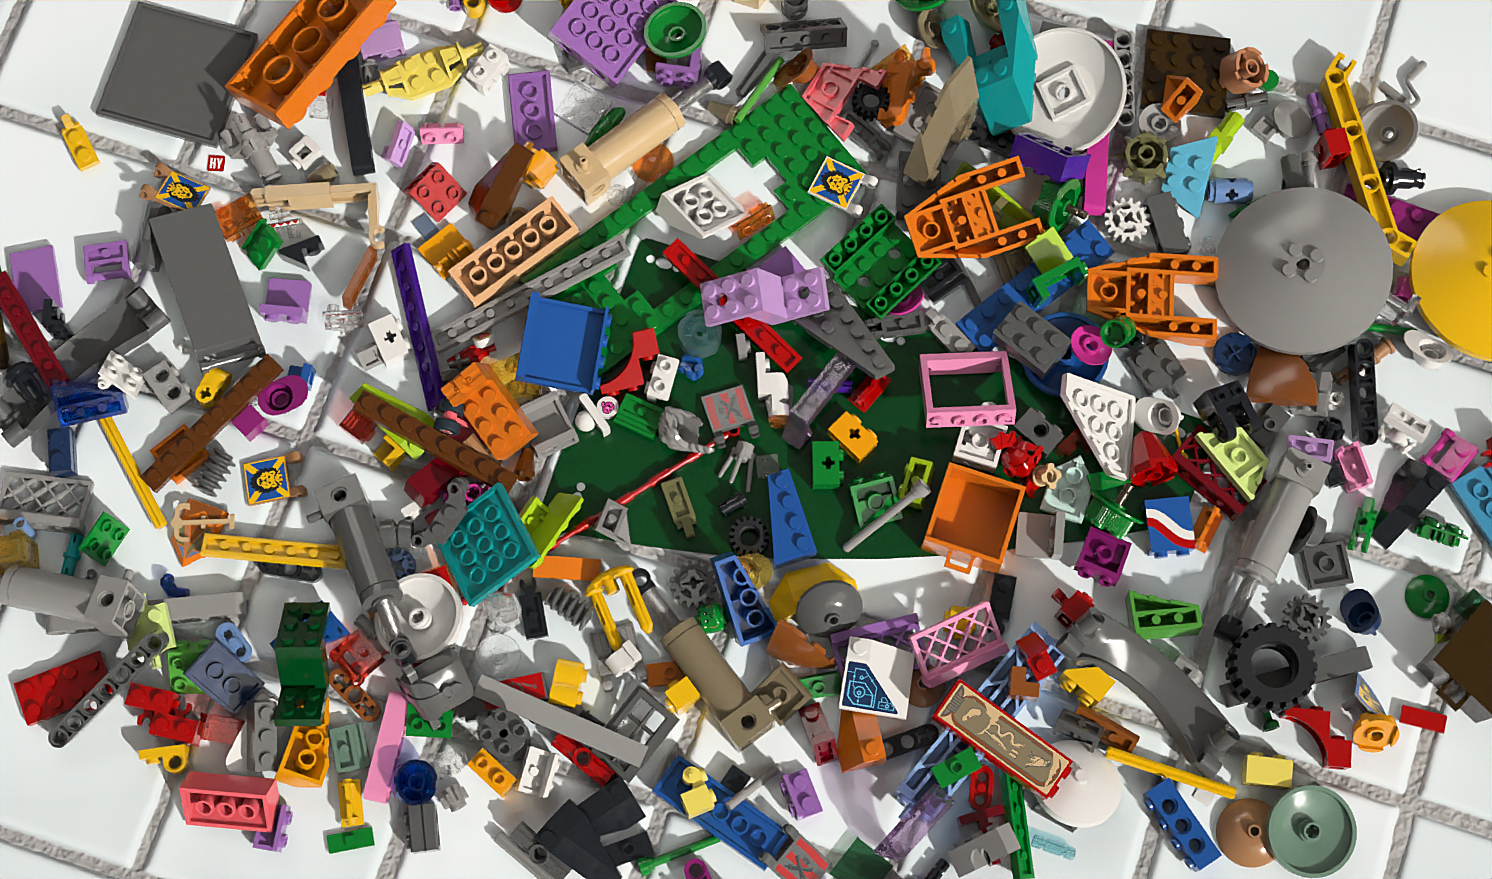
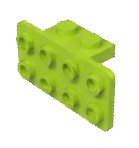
(547, 523)

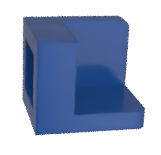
(306, 372)

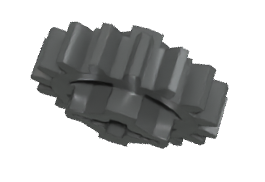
(684, 585)
(1302, 610)

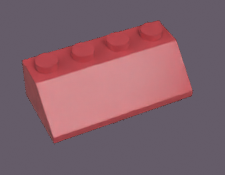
(229, 801)

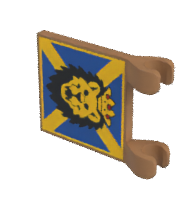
(176, 191)
(270, 481)

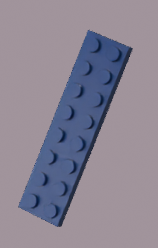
(986, 317)

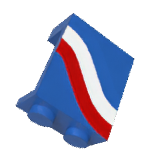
(1169, 526)

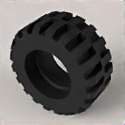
(1291, 648)

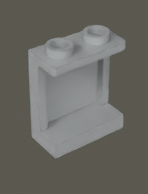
(551, 423)

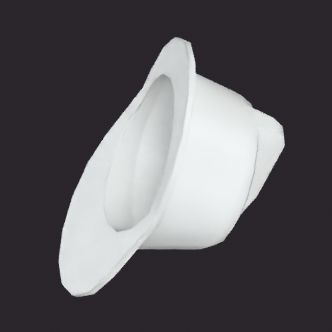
(1426, 350)
(1157, 415)

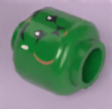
(712, 618)

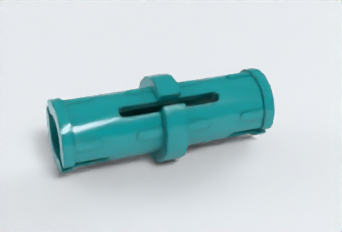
(72, 555)

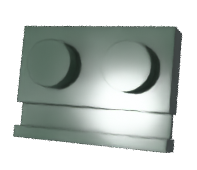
(350, 748)

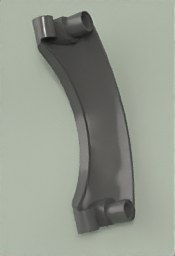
(117, 329)
(1172, 695)

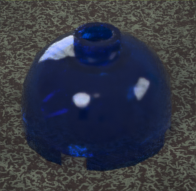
(413, 782)

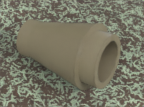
(723, 111)
(324, 173)

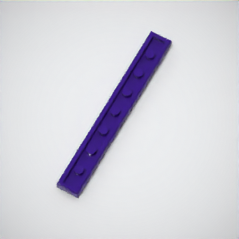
(418, 325)

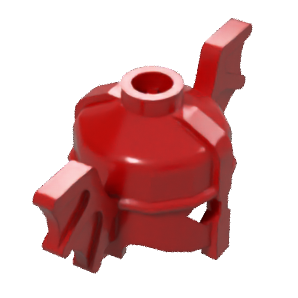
(1016, 459)

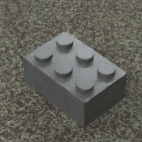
(908, 191)
(1031, 340)

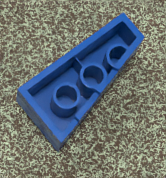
(789, 527)
(745, 608)

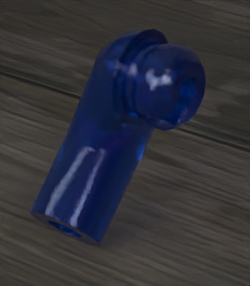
(170, 588)

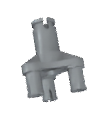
(254, 146)

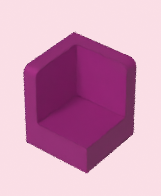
(250, 422)

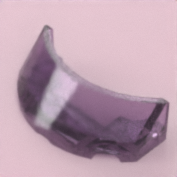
(915, 824)

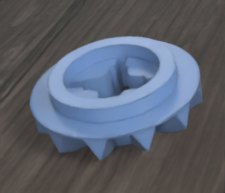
(408, 564)

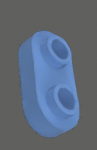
(235, 642)

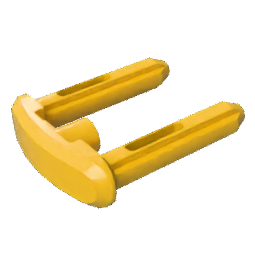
(608, 582)

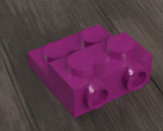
(1102, 557)

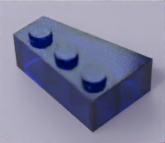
(86, 402)

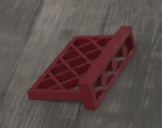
(1203, 484)

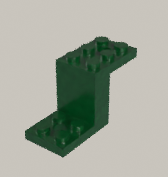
(302, 664)

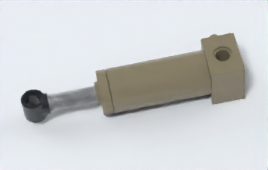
(710, 672)

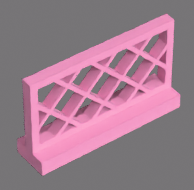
(966, 661)

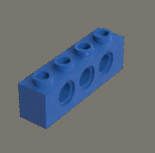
(1207, 850)

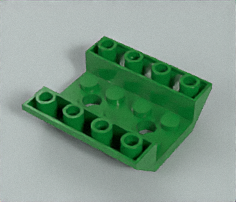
(866, 254)

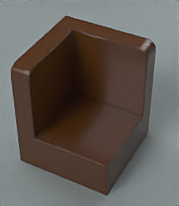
(652, 59)

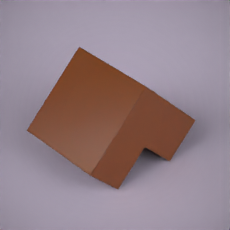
(1018, 688)

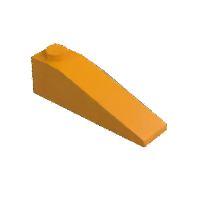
(306, 755)

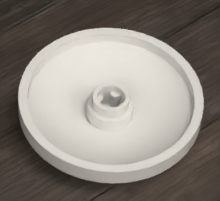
(428, 614)
(1090, 789)

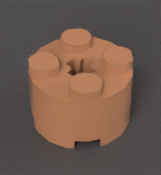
(1243, 71)

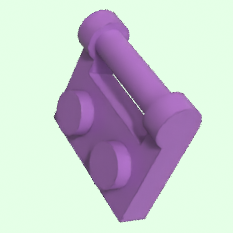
(106, 255)

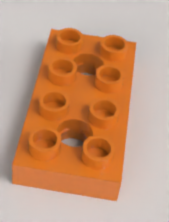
(305, 56)

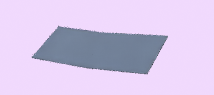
(425, 227)

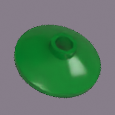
(1418, 601)

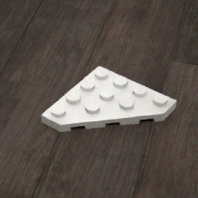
(1105, 421)

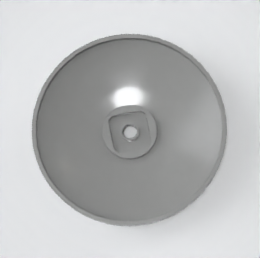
(1310, 307)

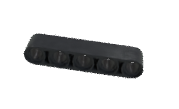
(1367, 382)

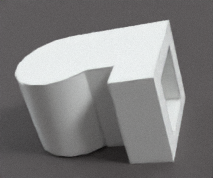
(624, 659)

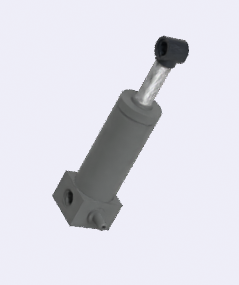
(351, 519)

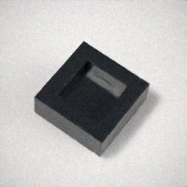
(735, 779)

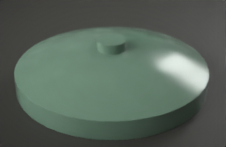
(1311, 831)

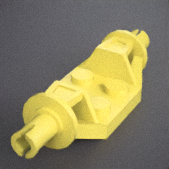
(424, 72)

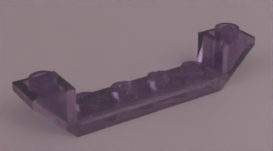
(814, 399)

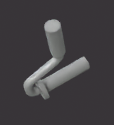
(1410, 77)

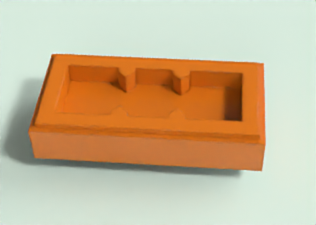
(663, 674)

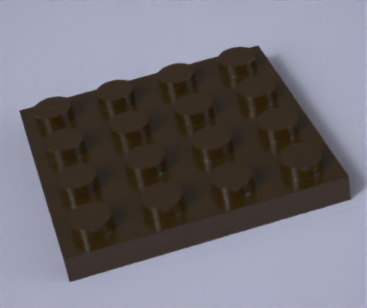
(1189, 57)

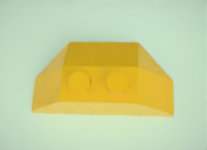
(795, 583)

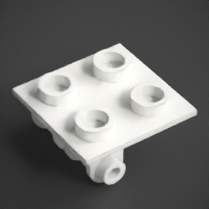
(121, 374)

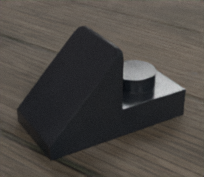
(296, 253)

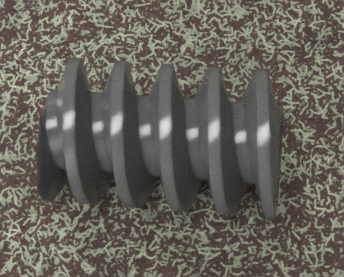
(214, 472)
(570, 606)

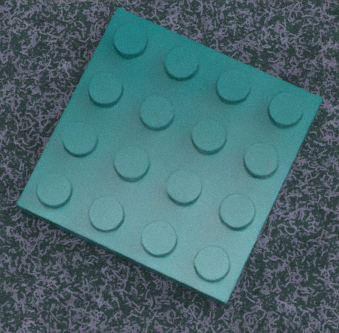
(488, 546)

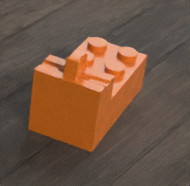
(490, 409)

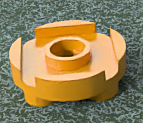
(1384, 726)

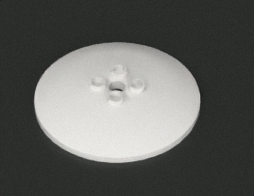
(1096, 86)

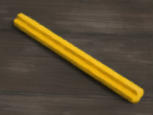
(133, 472)
(1170, 772)

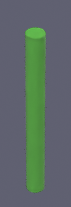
(759, 89)

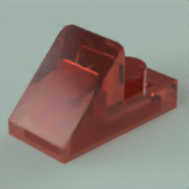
(1069, 446)

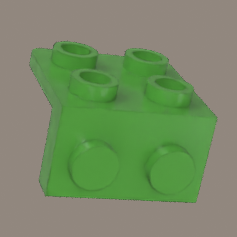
(179, 659)

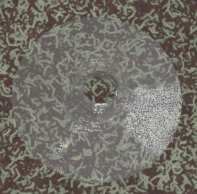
(490, 648)

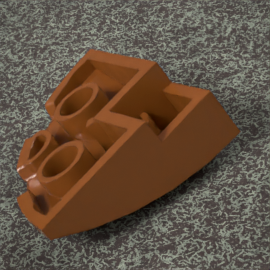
(1281, 380)
(790, 646)

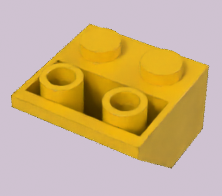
(1087, 684)

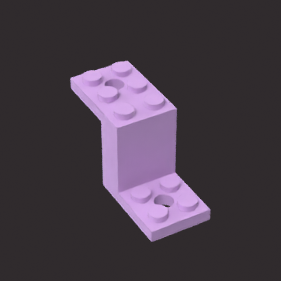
(764, 296)

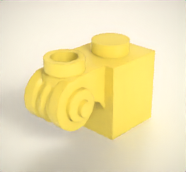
(699, 798)

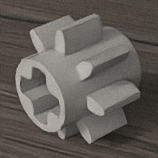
(454, 798)

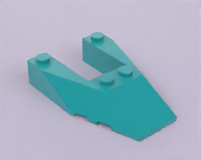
(1002, 74)

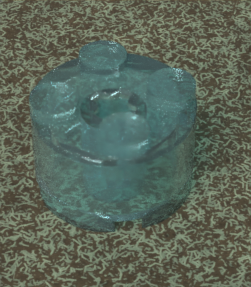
(696, 345)

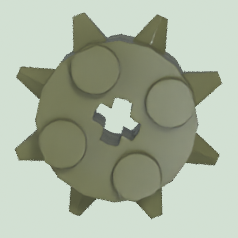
(1155, 155)

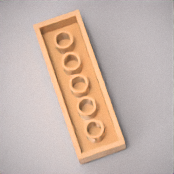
(513, 253)

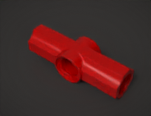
(594, 768)

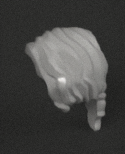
(680, 430)

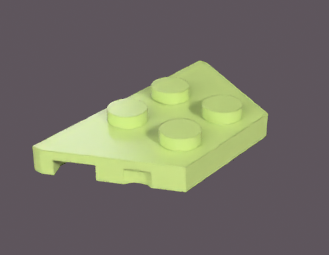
(1238, 460)

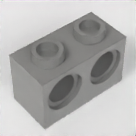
(165, 388)

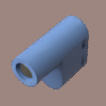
(20, 524)

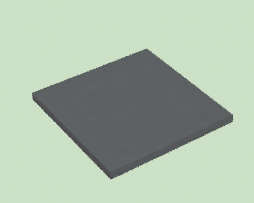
(175, 74)

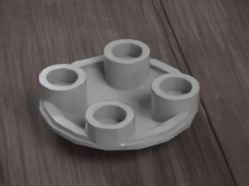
(1292, 119)

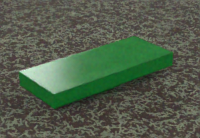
(1099, 481)
(350, 840)

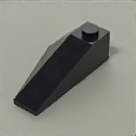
(1408, 496)

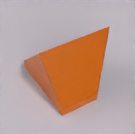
(1179, 96)

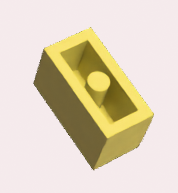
(1267, 771)

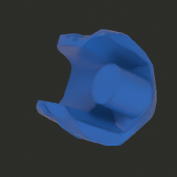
(691, 367)

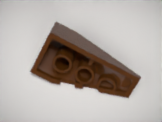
(498, 189)

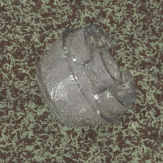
(502, 611)

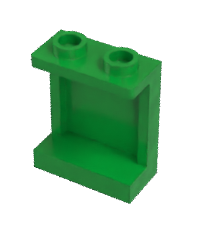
(1038, 286)

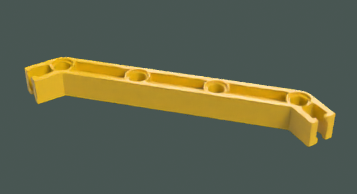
(1360, 161)

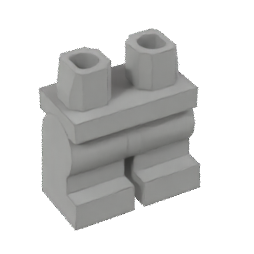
(1324, 386)

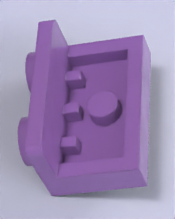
(277, 839)

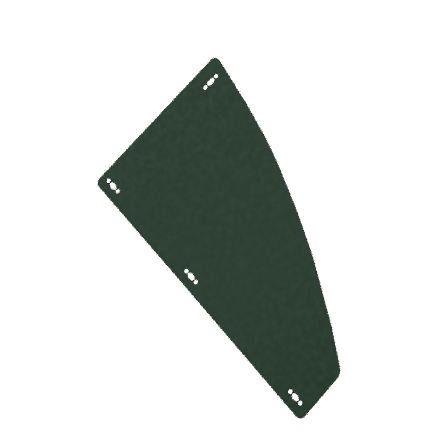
(627, 460)

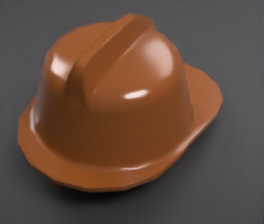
(798, 70)

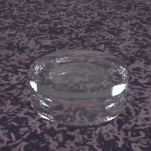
(617, 194)

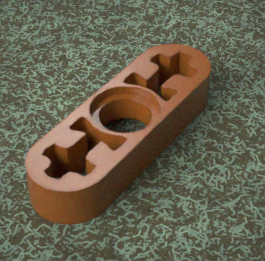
(361, 711)

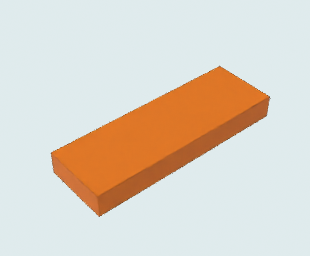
(568, 568)

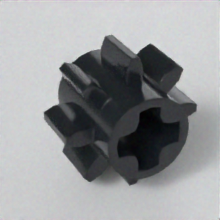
(1330, 429)

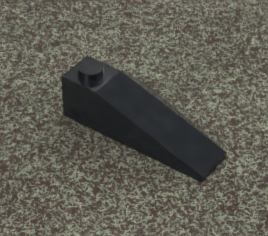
(612, 808)
(576, 844)

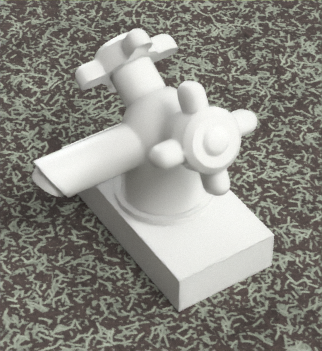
(1404, 425)

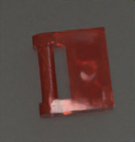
(362, 651)

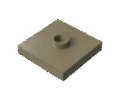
(788, 688)

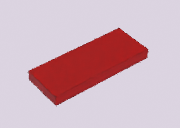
(1422, 719)

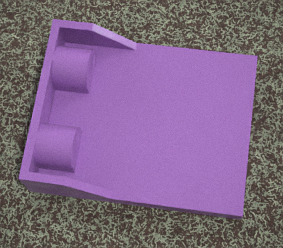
(605, 34)

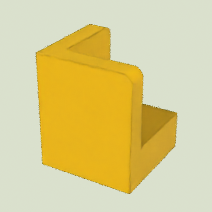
(390, 453)

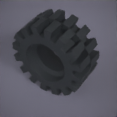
(862, 109)
(753, 524)

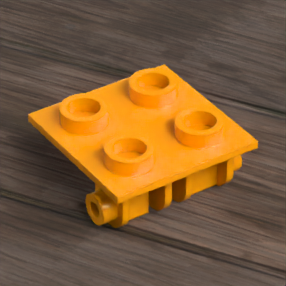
(446, 250)

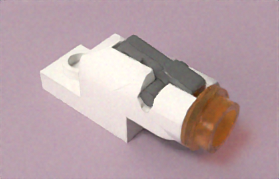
(775, 392)

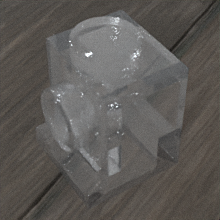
(449, 762)

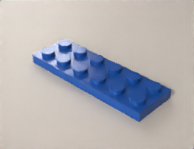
(741, 829)

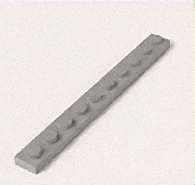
(518, 299)

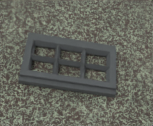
(653, 742)

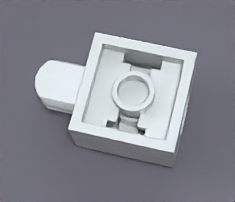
(975, 448)

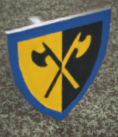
(1364, 698)

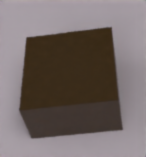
(1463, 663)

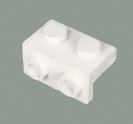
(489, 69)
(662, 379)
(537, 772)

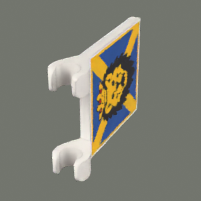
(838, 184)

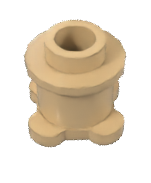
(1046, 475)

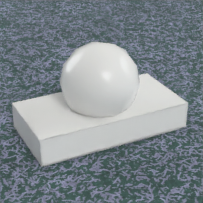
(590, 417)

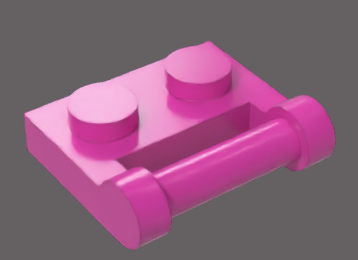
(1454, 459)

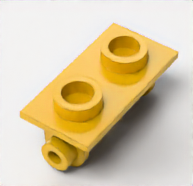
(350, 802)

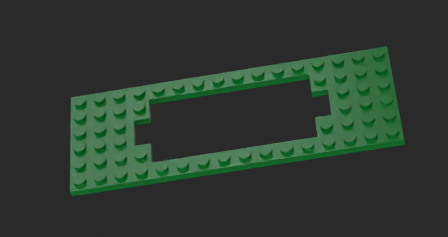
(778, 130)

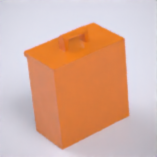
(973, 519)

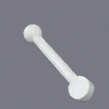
(181, 347)

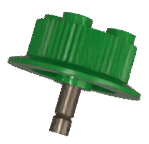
(1058, 203)
(1111, 514)

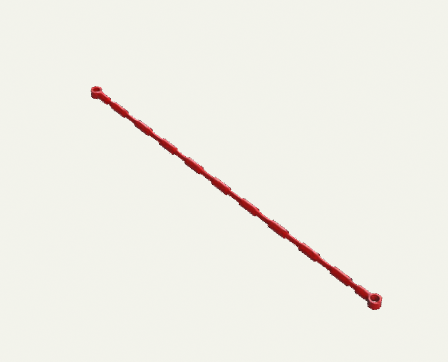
(622, 501)

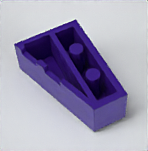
(1048, 158)

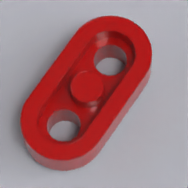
(981, 788)

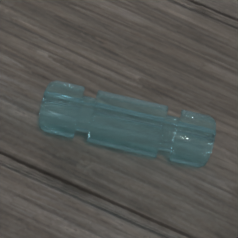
(1053, 847)

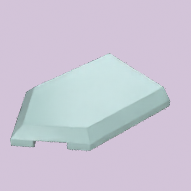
(1070, 492)

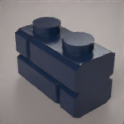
(62, 452)

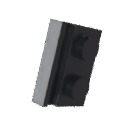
(943, 280)

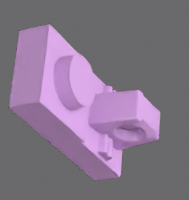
(400, 144)
(1315, 447)

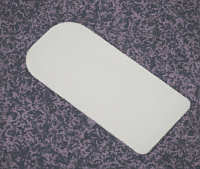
(237, 756)

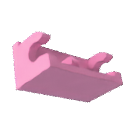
(1353, 467)

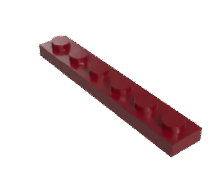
(29, 332)

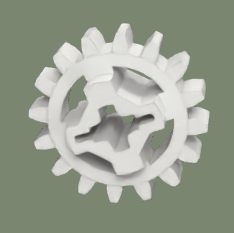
(1134, 225)

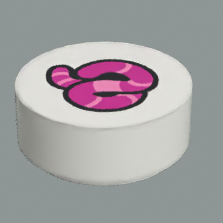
(608, 407)

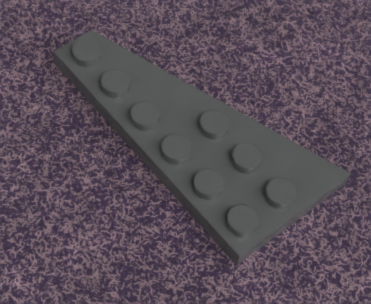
(846, 333)

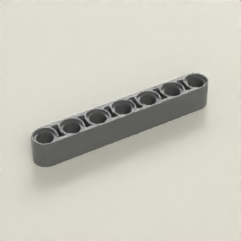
(1329, 668)
(99, 693)

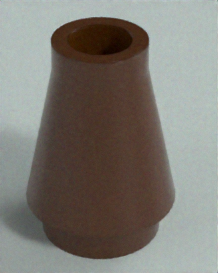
(525, 465)

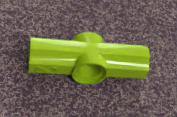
(1226, 132)

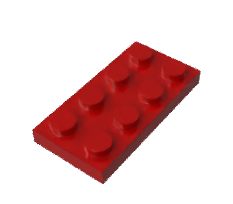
(60, 687)

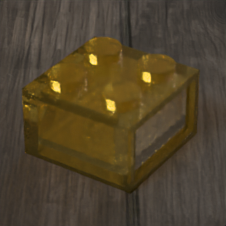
(18, 550)

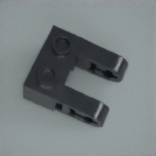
(1218, 402)

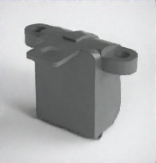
(436, 685)

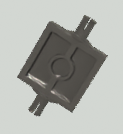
(1156, 367)

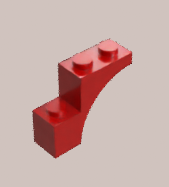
(630, 377)
(1335, 751)

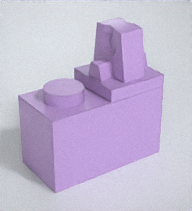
(384, 42)

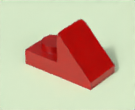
(1036, 656)

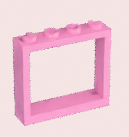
(965, 364)

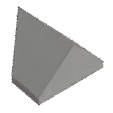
(614, 523)

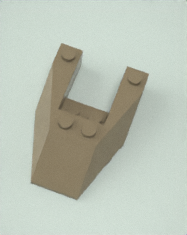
(947, 122)

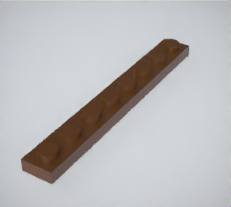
(211, 423)
(433, 441)

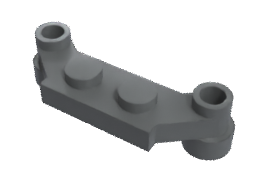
(447, 518)

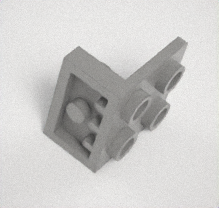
(1040, 535)

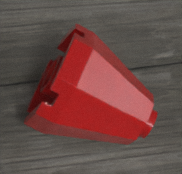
(1150, 461)

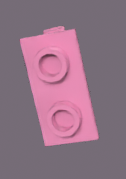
(435, 134)

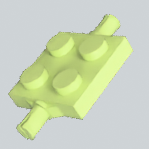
(152, 619)

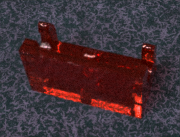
(219, 728)

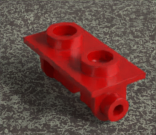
(868, 392)

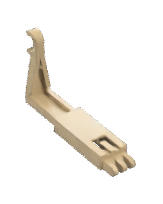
(323, 196)

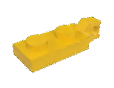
(79, 144)

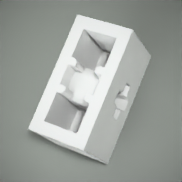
(392, 352)

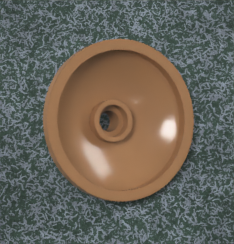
(1235, 836)

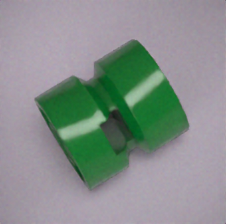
(1118, 331)

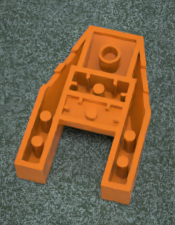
(960, 219)
(1145, 293)

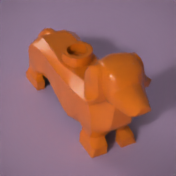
(901, 87)

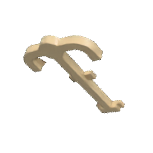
(177, 522)

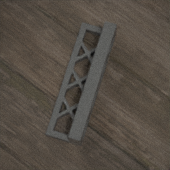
(804, 35)

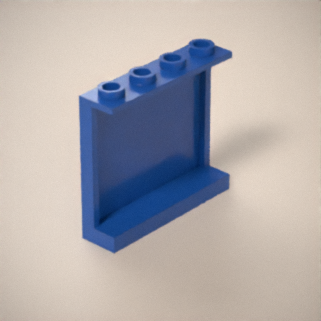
(563, 345)

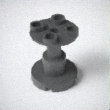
(508, 748)

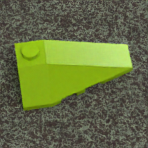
(411, 450)

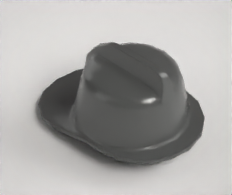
(1310, 531)

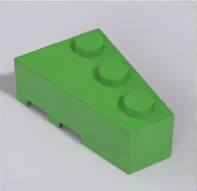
(1161, 618)

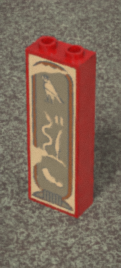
(1002, 740)

